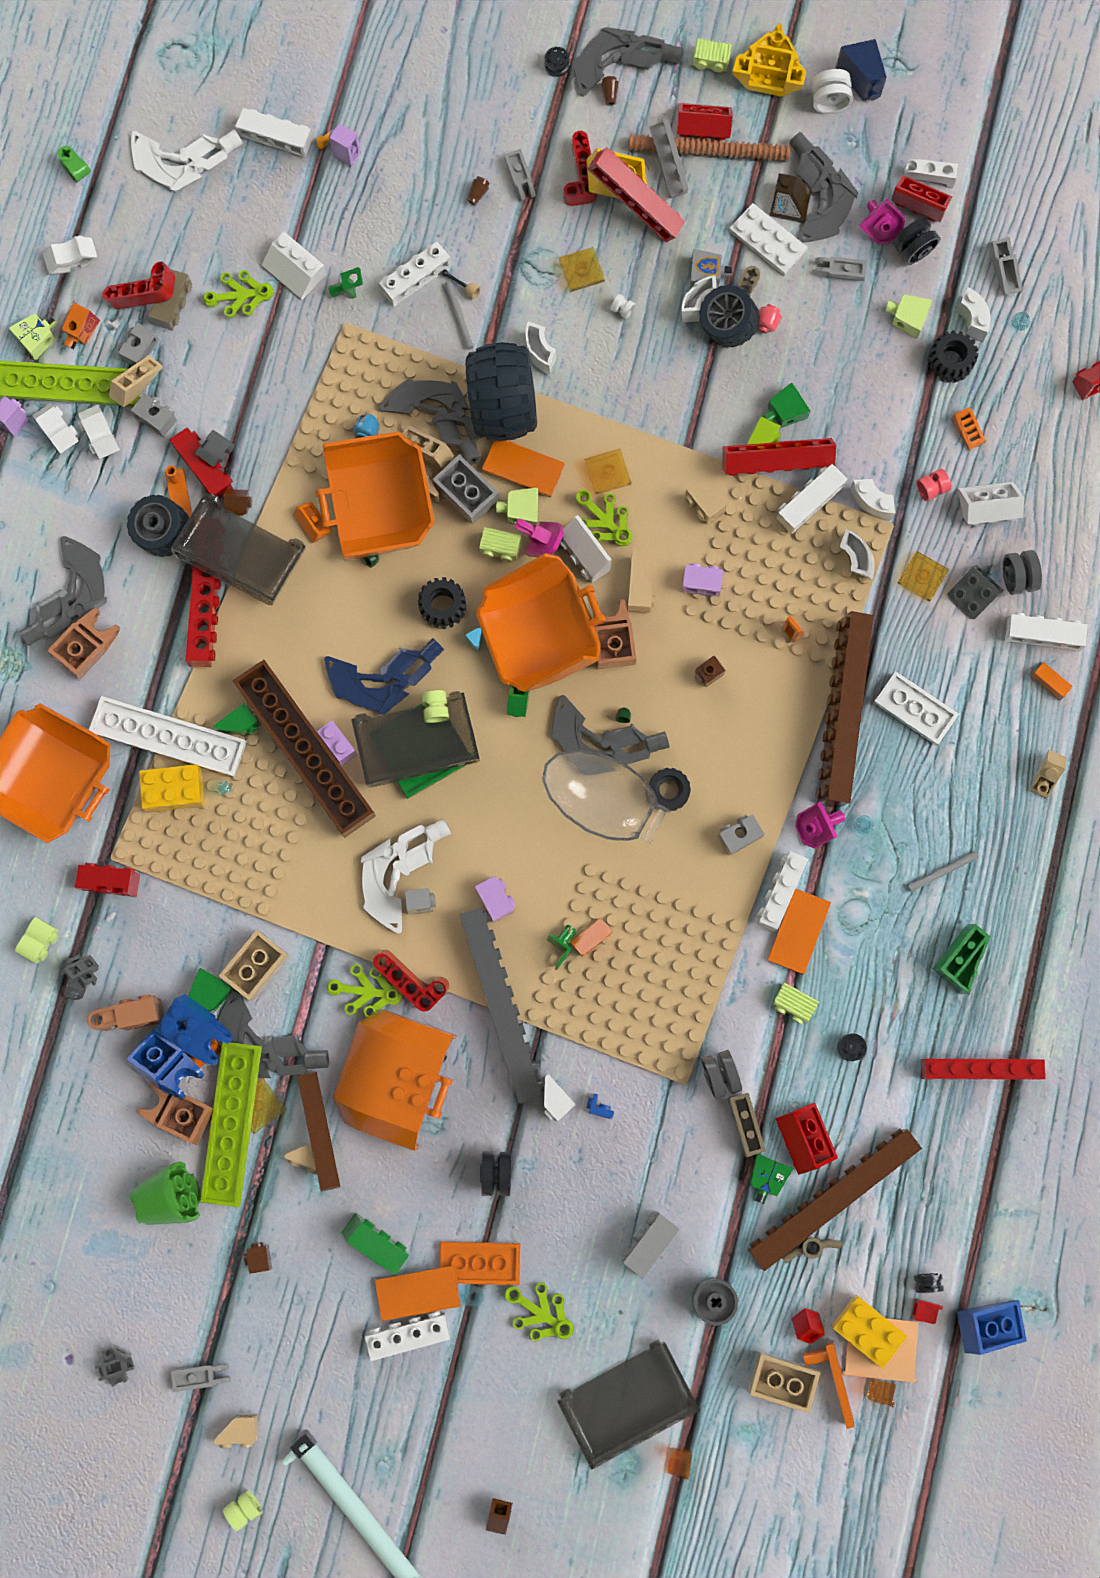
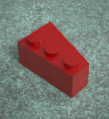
(107, 880)

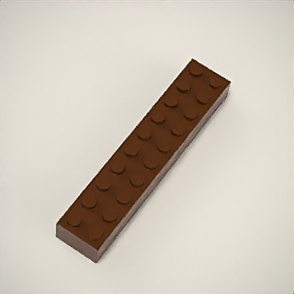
(844, 709)
(304, 748)

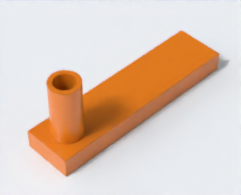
(178, 488)
(830, 1354)

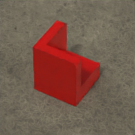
(925, 1311)
(808, 1326)

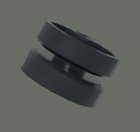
(916, 241)
(495, 1173)

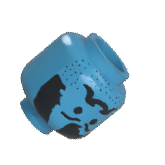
(366, 426)

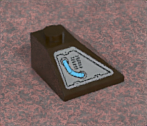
(790, 199)

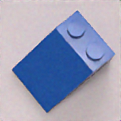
(991, 1327)

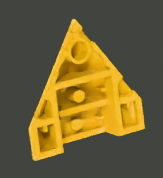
(770, 65)

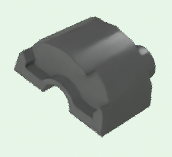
(214, 448)

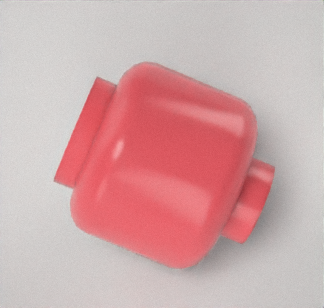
(769, 318)

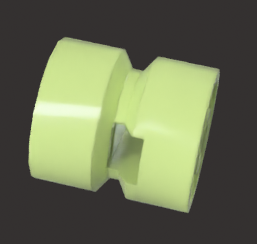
(435, 706)
(239, 1512)

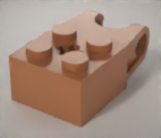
(616, 631)
(87, 640)
(128, 1014)
(170, 1114)

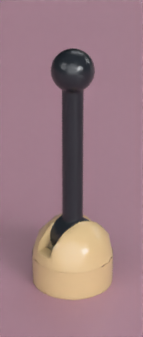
(472, 289)

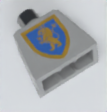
(707, 264)

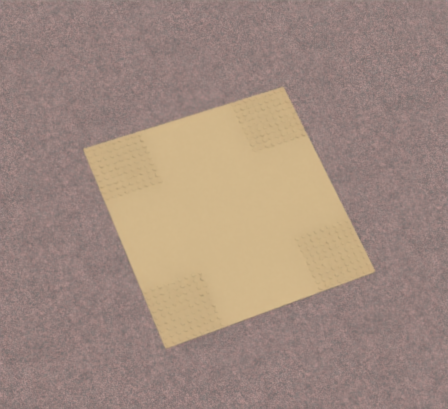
(739, 741)

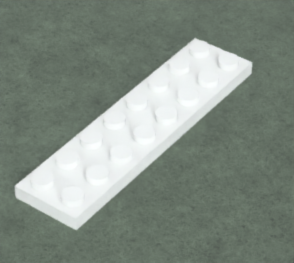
(167, 736)

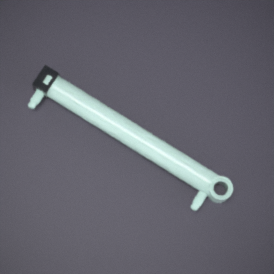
(351, 1506)

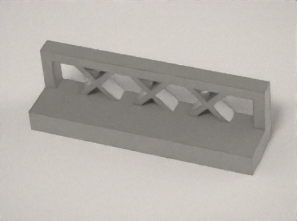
(669, 158)

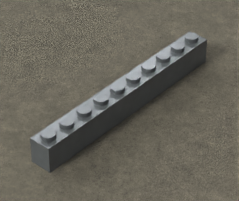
(500, 1005)

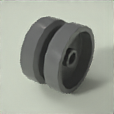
(1022, 572)
(718, 1076)
(715, 1313)

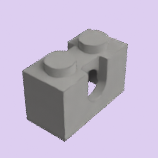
(138, 334)
(160, 422)
(733, 843)
(420, 901)

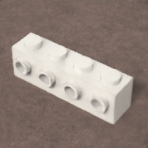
(274, 132)
(415, 273)
(812, 498)
(1046, 632)
(782, 891)
(408, 1336)

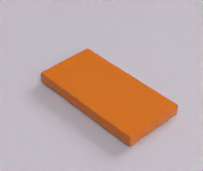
(523, 467)
(799, 931)
(482, 1262)
(418, 1293)

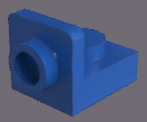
(602, 1110)

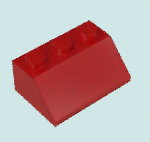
(704, 121)
(921, 199)
(1088, 381)
(806, 1138)

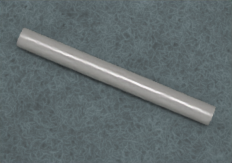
(459, 316)
(943, 871)

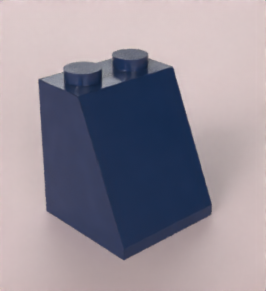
(865, 68)

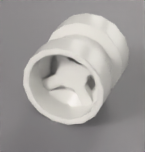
(622, 306)

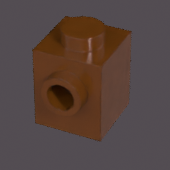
(237, 501)
(709, 671)
(258, 1258)
(499, 1516)

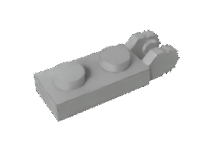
(519, 172)
(841, 268)
(197, 1377)

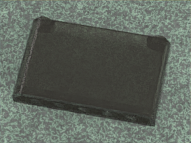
(237, 550)
(407, 747)
(627, 1404)

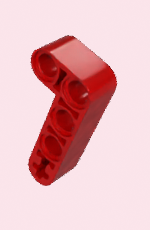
(582, 185)
(142, 292)
(409, 977)

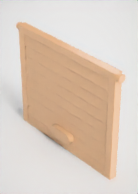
(900, 1366)

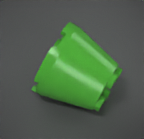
(167, 1197)

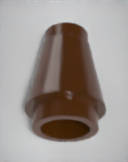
(610, 89)
(477, 190)

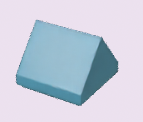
(474, 638)

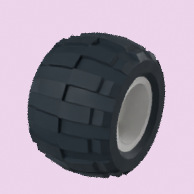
(501, 391)

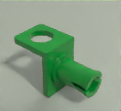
(347, 285)
(561, 942)

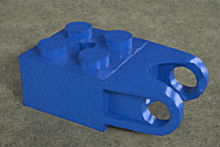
(193, 1029)
(163, 1064)

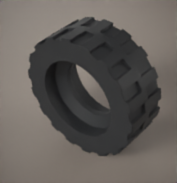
(682, 783)

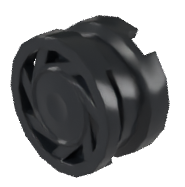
(556, 62)
(852, 1047)
(928, 1280)

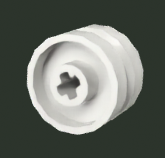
(831, 91)

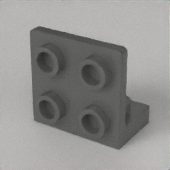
(975, 591)

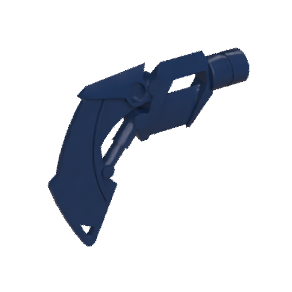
(348, 683)

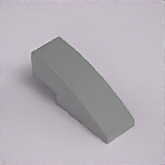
(1005, 265)

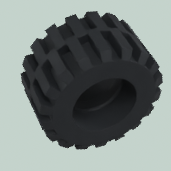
(957, 343)
(438, 588)

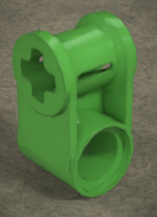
(73, 163)

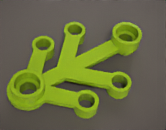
(240, 294)
(606, 520)
(367, 991)
(542, 1314)

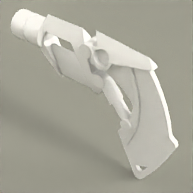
(148, 158)
(378, 900)

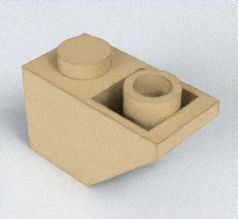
(706, 502)
(1048, 773)
(302, 1156)
(240, 1430)

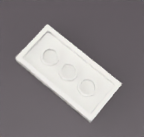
(768, 239)
(916, 708)

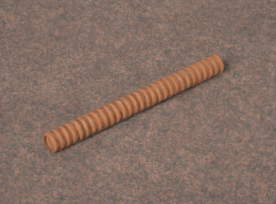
(716, 148)

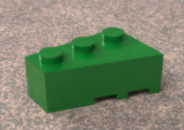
(963, 957)
(375, 1243)

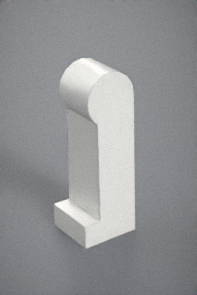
(931, 171)

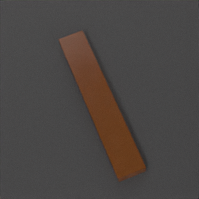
(318, 1131)

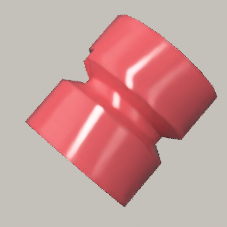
(932, 485)

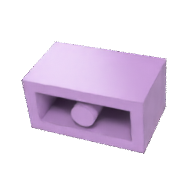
(345, 144)
(12, 416)
(702, 580)
(337, 743)
(495, 899)

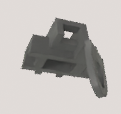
(76, 981)
(114, 1363)

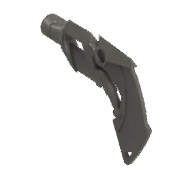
(590, 67)
(828, 221)
(413, 393)
(84, 563)
(568, 730)
(235, 1019)

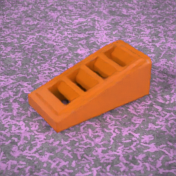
(968, 413)
(792, 629)

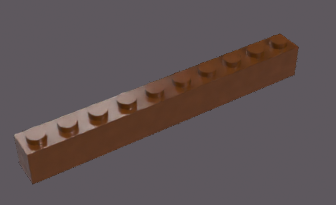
(834, 1199)

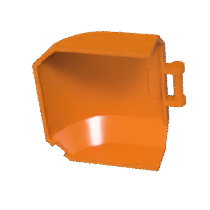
(376, 494)
(539, 624)
(50, 772)
(392, 1077)

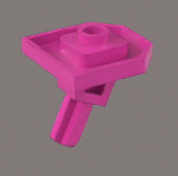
(883, 222)
(543, 537)
(816, 826)

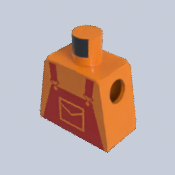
(79, 325)

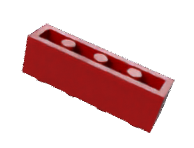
(210, 477)

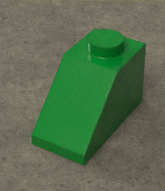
(517, 702)
(238, 722)

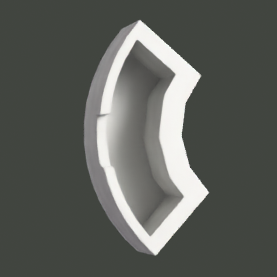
(63, 256)
(694, 298)
(975, 313)
(540, 352)
(55, 428)
(98, 431)
(872, 500)
(860, 554)

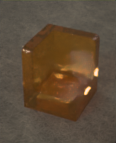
(881, 1392)
(679, 1462)

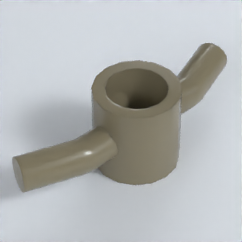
(820, 1246)

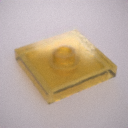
(581, 269)
(607, 471)
(923, 576)
(266, 1106)

